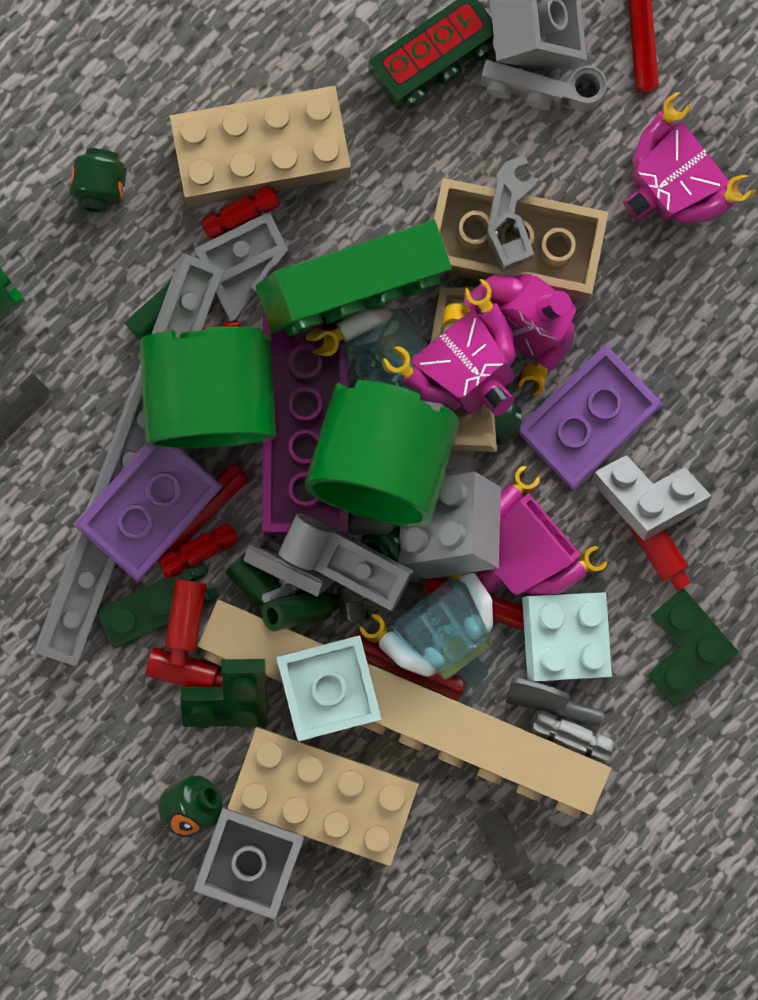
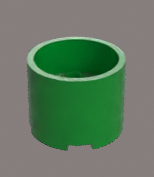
(207, 388)
(382, 454)

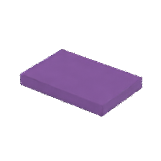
(589, 417)
(147, 507)

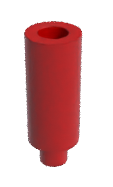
(665, 558)
(184, 619)
(195, 673)

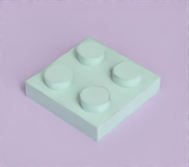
(566, 636)
(328, 688)

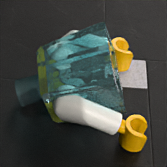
(370, 338)
(442, 631)

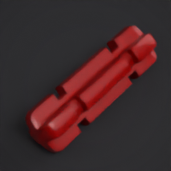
(240, 212)
(197, 550)

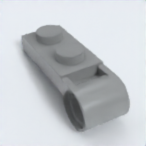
(541, 90)
(345, 560)

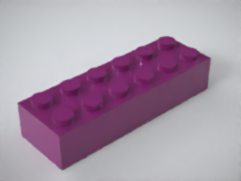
(301, 399)

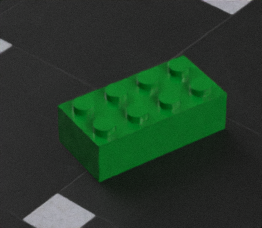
(354, 276)

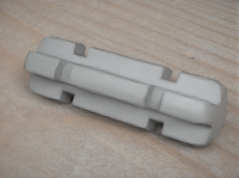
(572, 736)

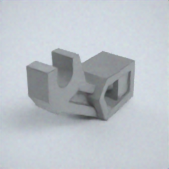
(507, 194)

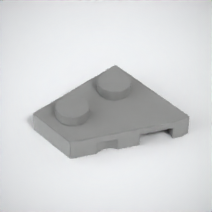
(246, 257)

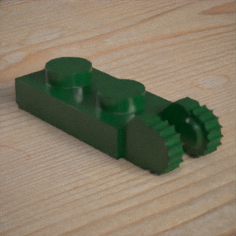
(146, 608)

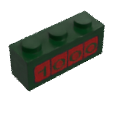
(433, 52)

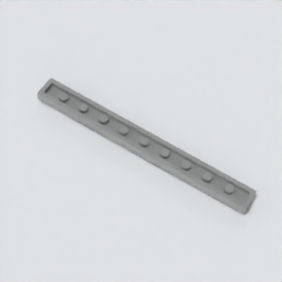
(87, 565)

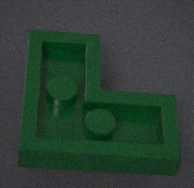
(699, 648)
(235, 704)

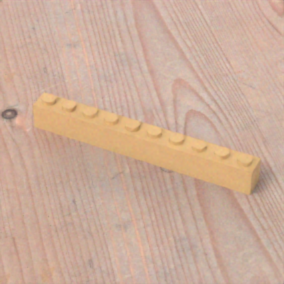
(429, 719)

